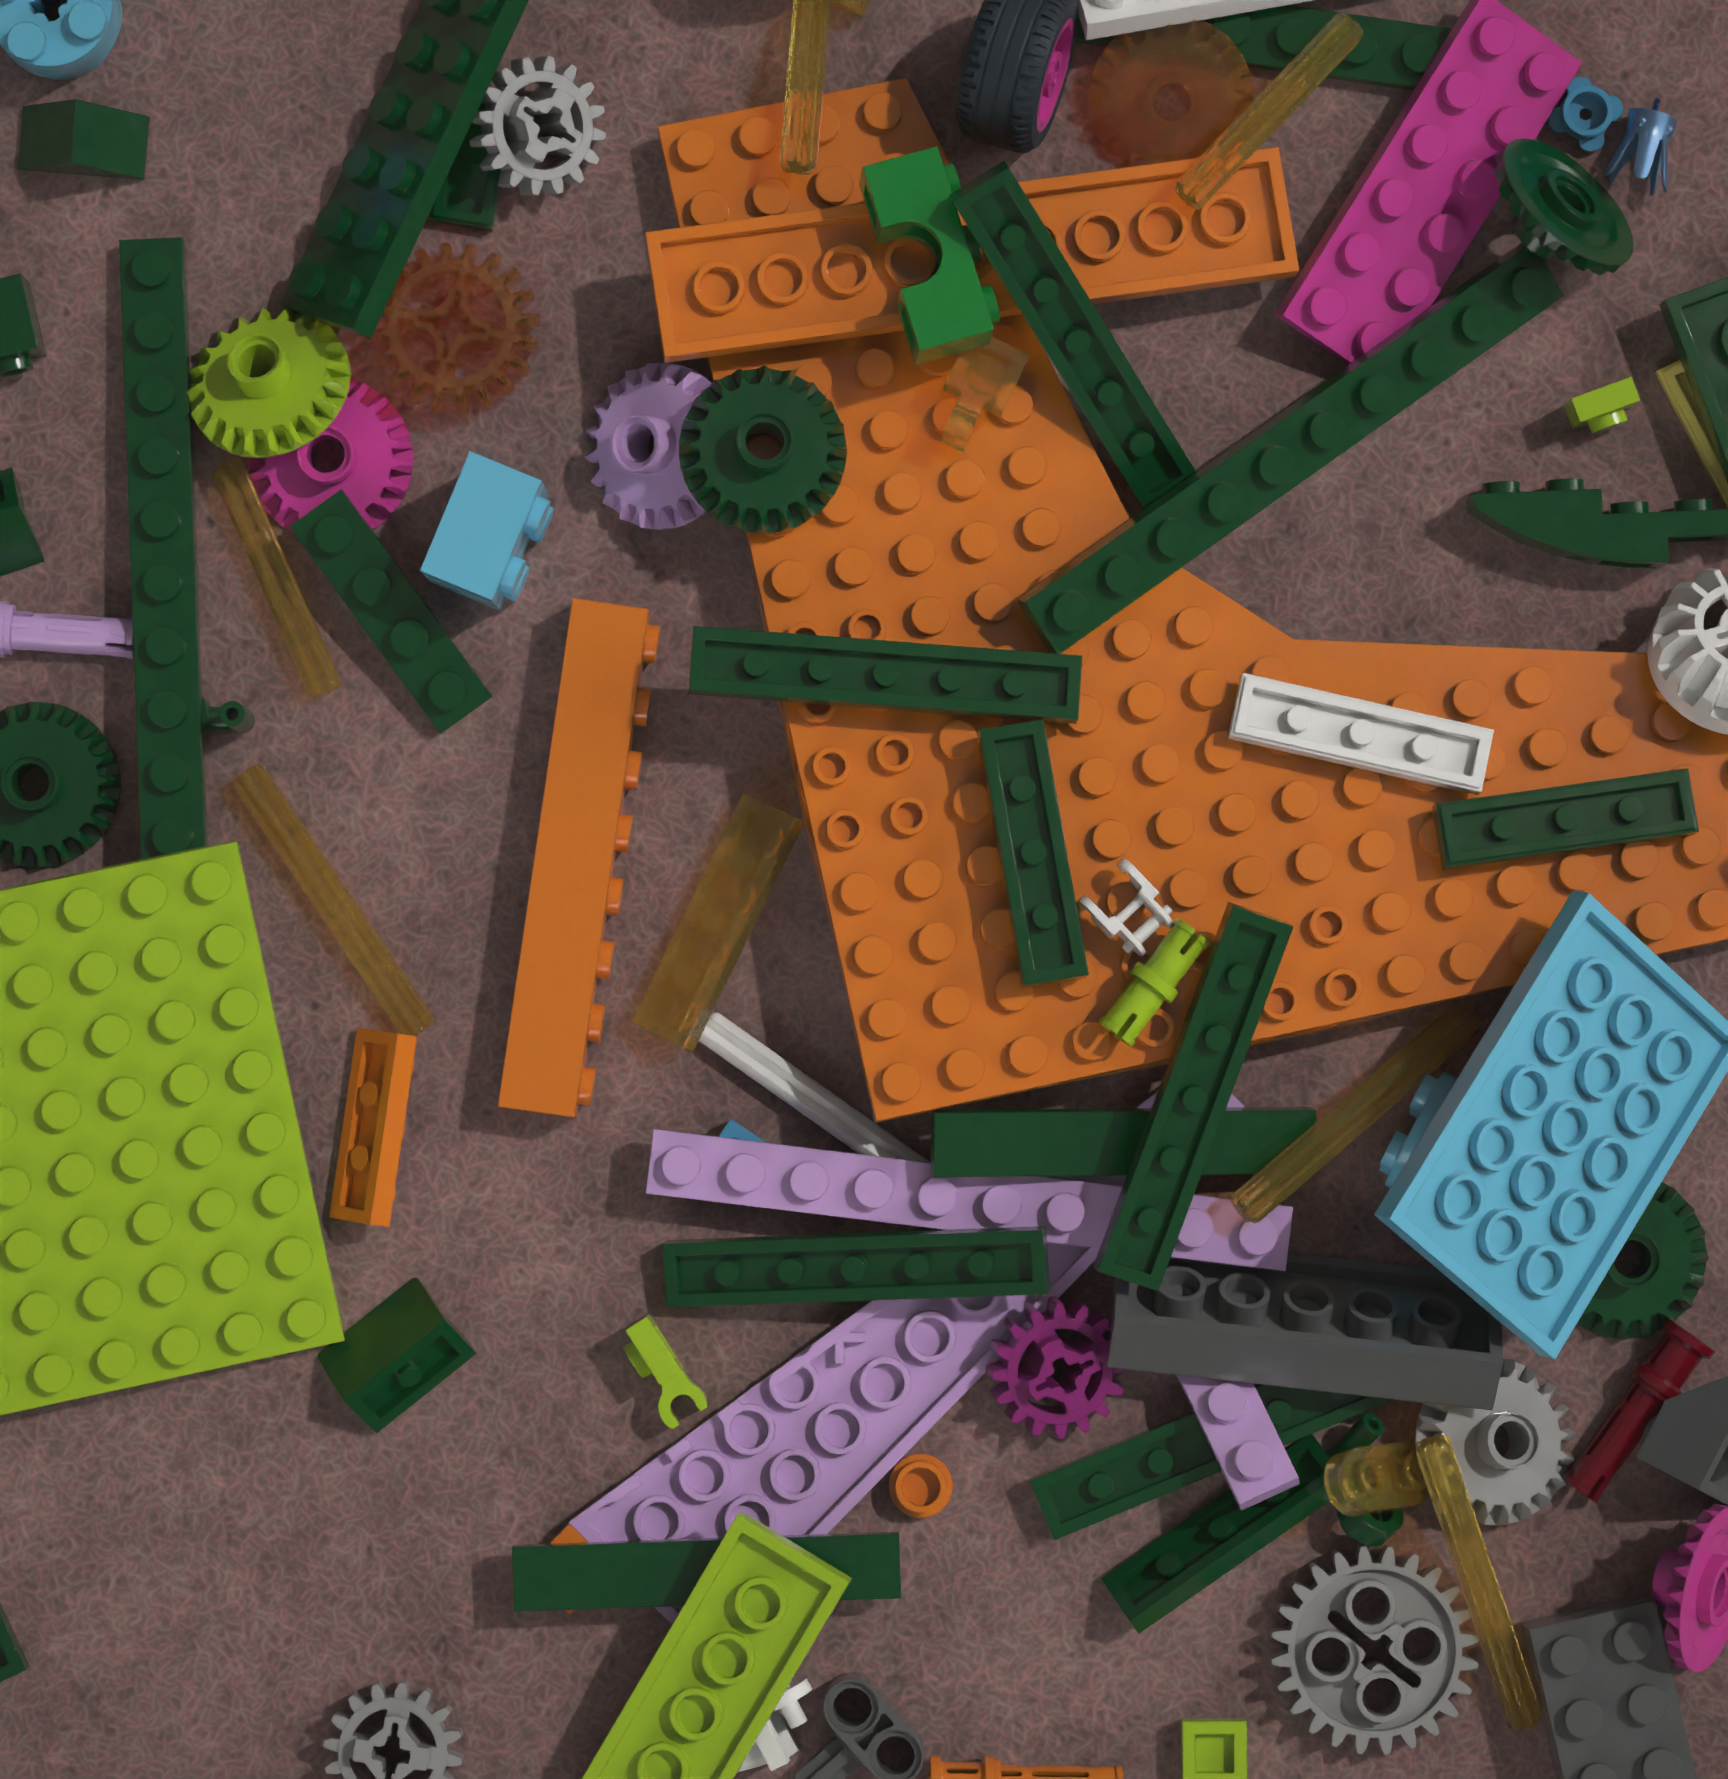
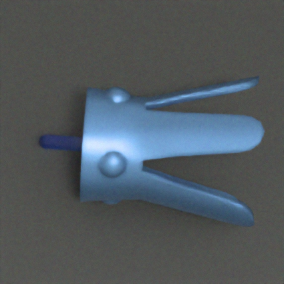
(1647, 137)

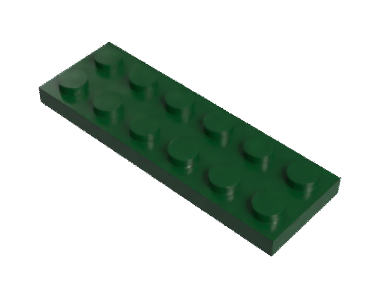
(400, 161)

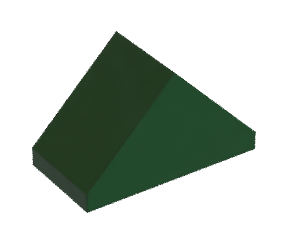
(83, 140)

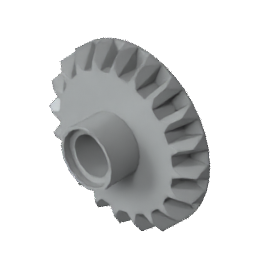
(1534, 1466)

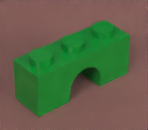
(913, 201)

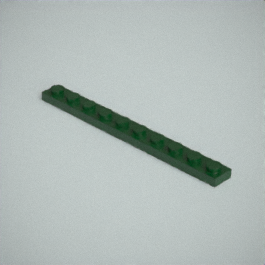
(1289, 448)
(163, 546)

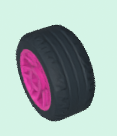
(1015, 71)

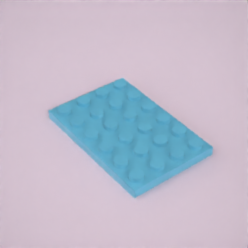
(1560, 1126)

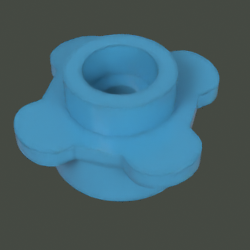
(1603, 111)

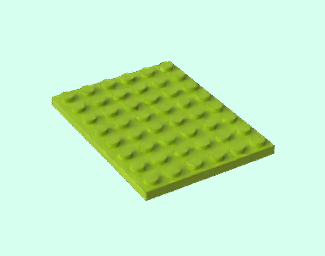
(147, 1137)

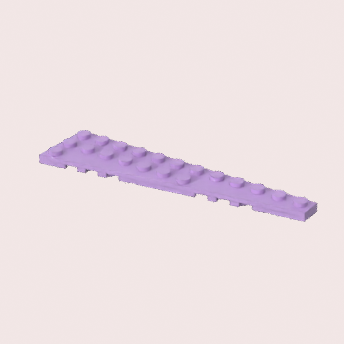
(826, 1420)

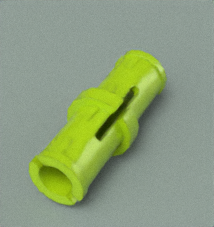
(1154, 982)

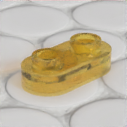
(1375, 1479)

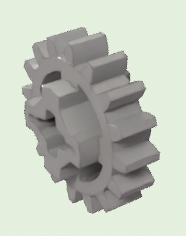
(561, 117)
(364, 1746)

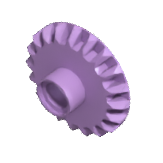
(637, 484)

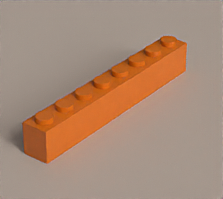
(576, 858)

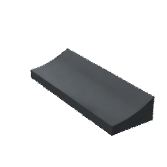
(1313, 1328)

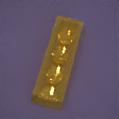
(718, 922)

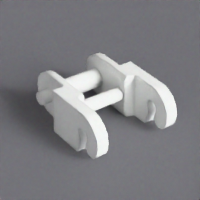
(1145, 896)

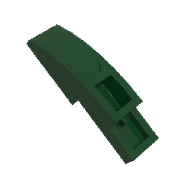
(1572, 526)

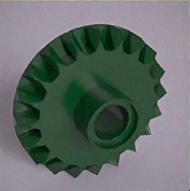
(1562, 208)
(753, 491)
(80, 791)
(1664, 1280)

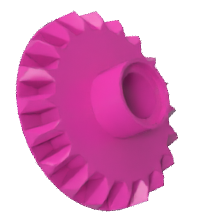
(372, 474)
(1695, 1591)

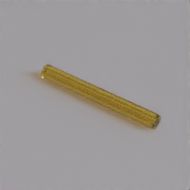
(333, 901)
(1355, 1113)
(1478, 1582)

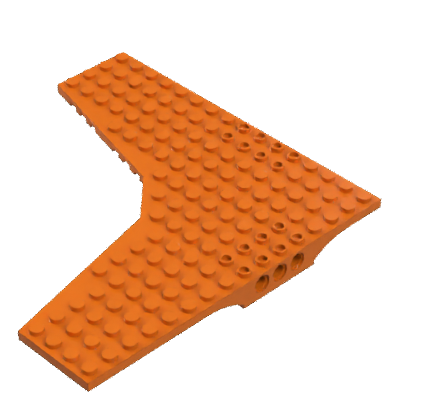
(899, 801)

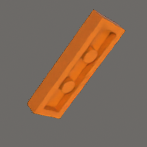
(373, 1127)

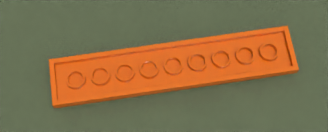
(829, 280)

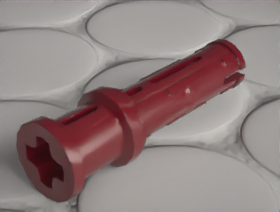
(1653, 1383)

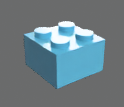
(487, 532)

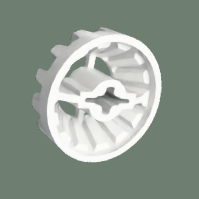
(1691, 661)

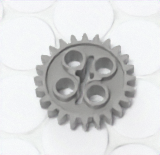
(1338, 1693)

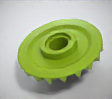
(273, 411)

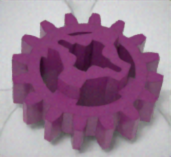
(1033, 1374)

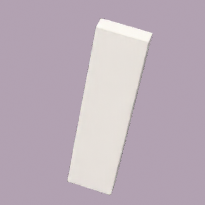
(1360, 734)

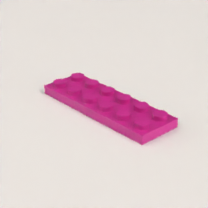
(1428, 182)

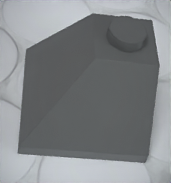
(1692, 1439)

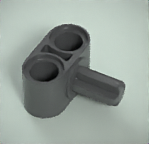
(859, 1739)

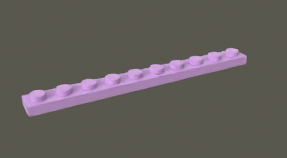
(909, 1195)

